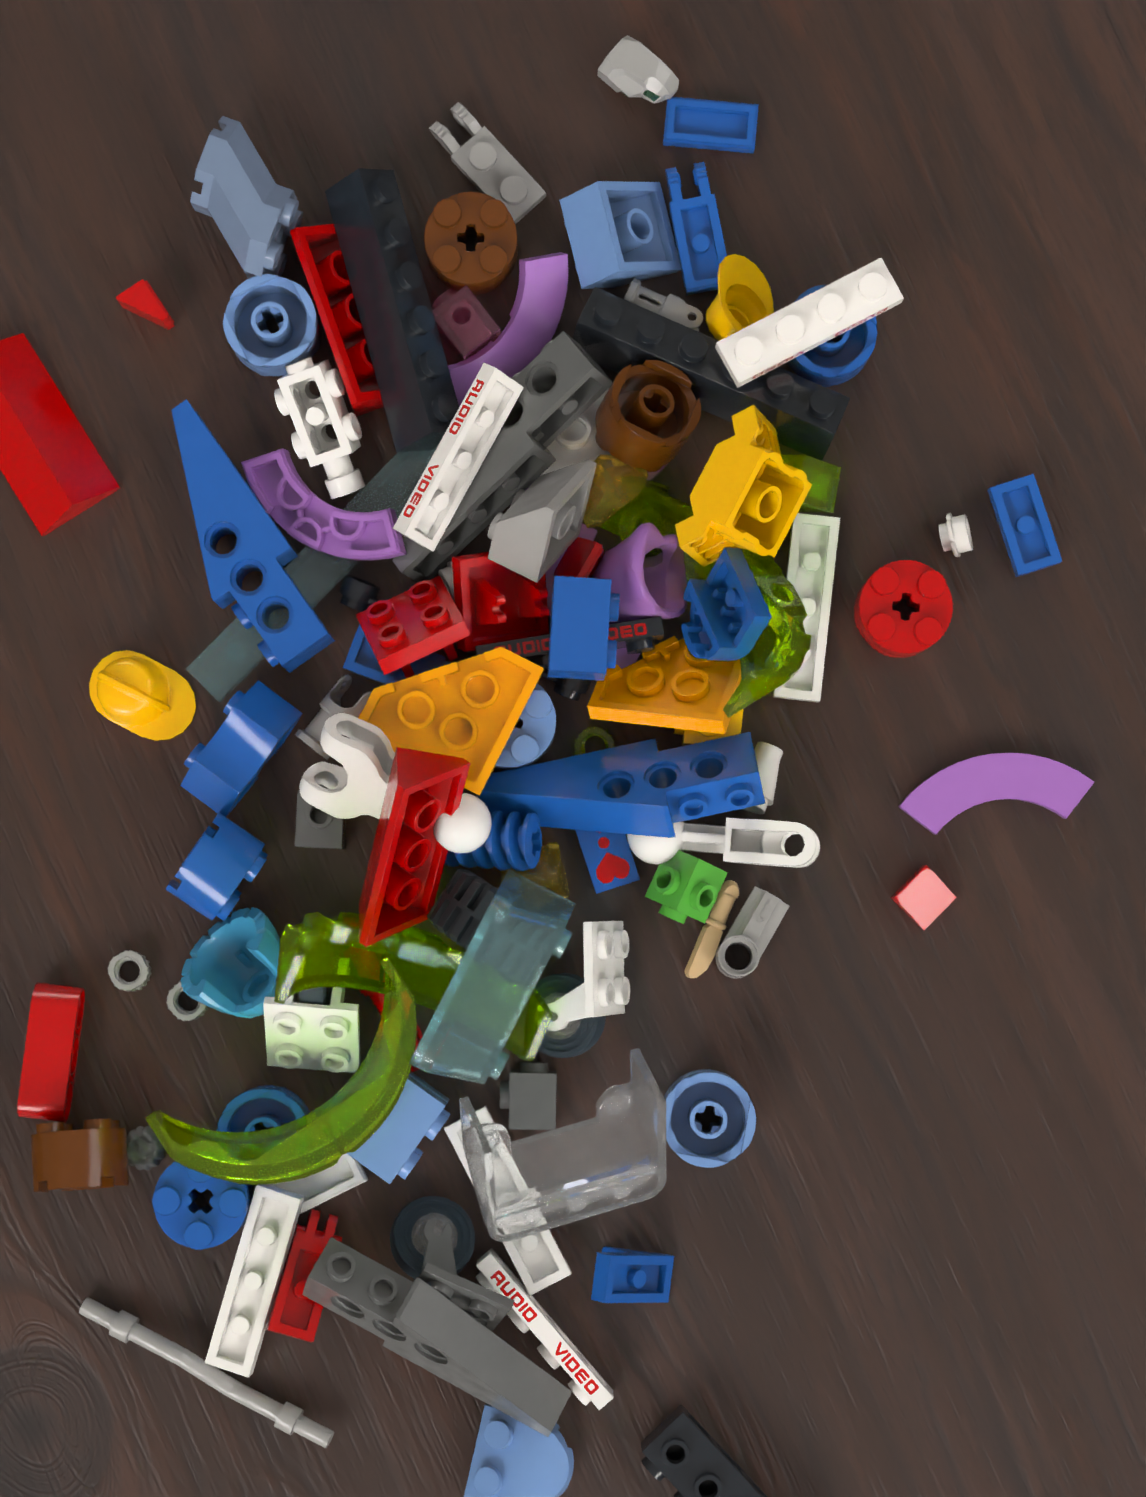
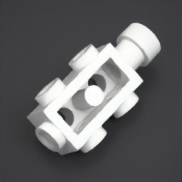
(311, 417)

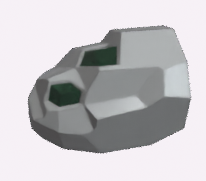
(638, 72)

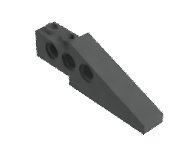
(519, 449)
(435, 1335)

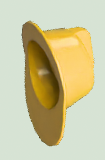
(741, 297)
(142, 695)

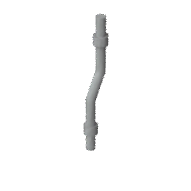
(127, 1327)

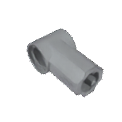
(752, 929)

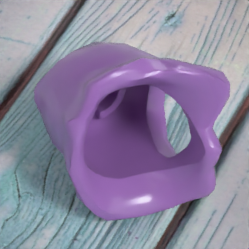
(649, 584)

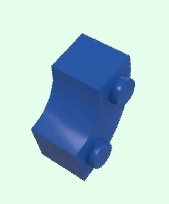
(240, 748)

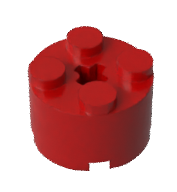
(923, 591)

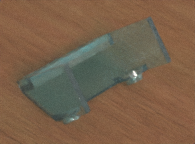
(494, 981)

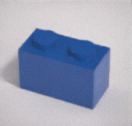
(581, 628)

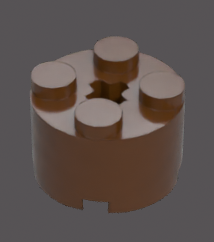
(448, 231)
(647, 415)
(79, 1158)

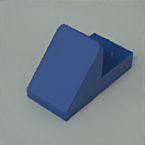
(631, 1276)

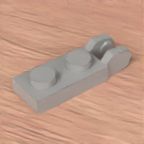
(490, 165)

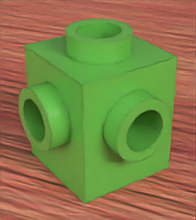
(686, 887)

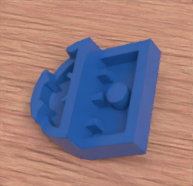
(725, 610)

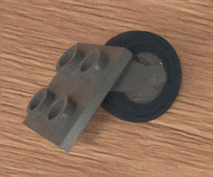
(435, 1242)

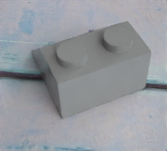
(542, 521)

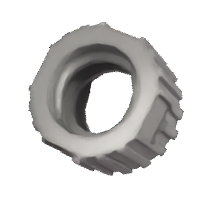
(116, 963)
(179, 1012)

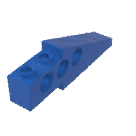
(226, 506)
(632, 786)

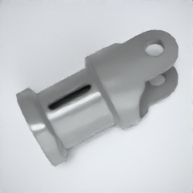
(669, 307)
(330, 706)

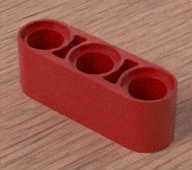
(51, 1052)

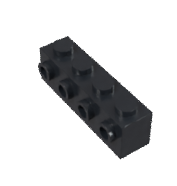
(694, 1460)

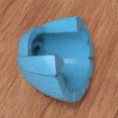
(234, 964)

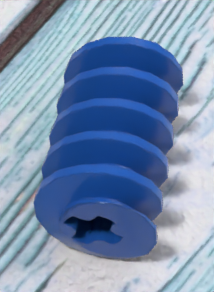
(507, 846)

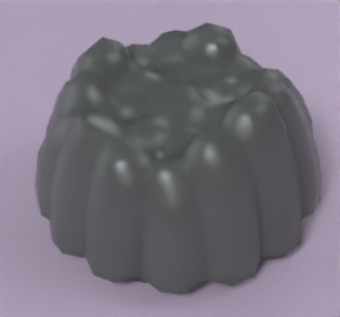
(144, 1148)

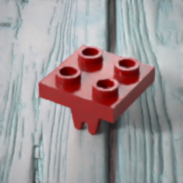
(497, 602)
(413, 626)

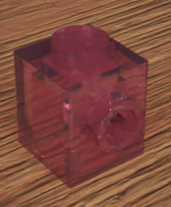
(464, 322)

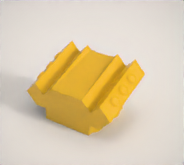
(743, 494)

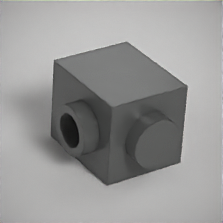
(318, 828)
(530, 1097)

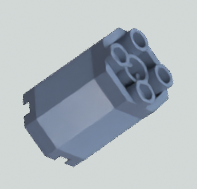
(245, 200)

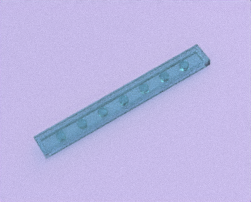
(313, 572)

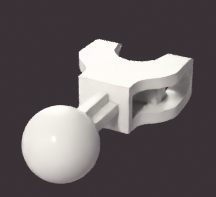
(363, 781)
(739, 842)

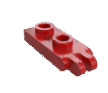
(293, 1312)

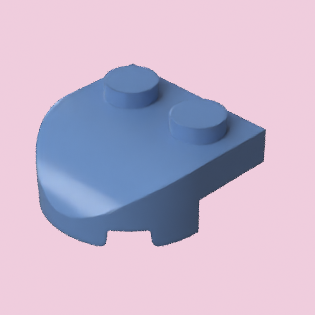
(517, 1460)

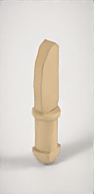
(712, 931)

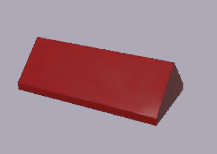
(334, 299)
(44, 444)
(405, 853)

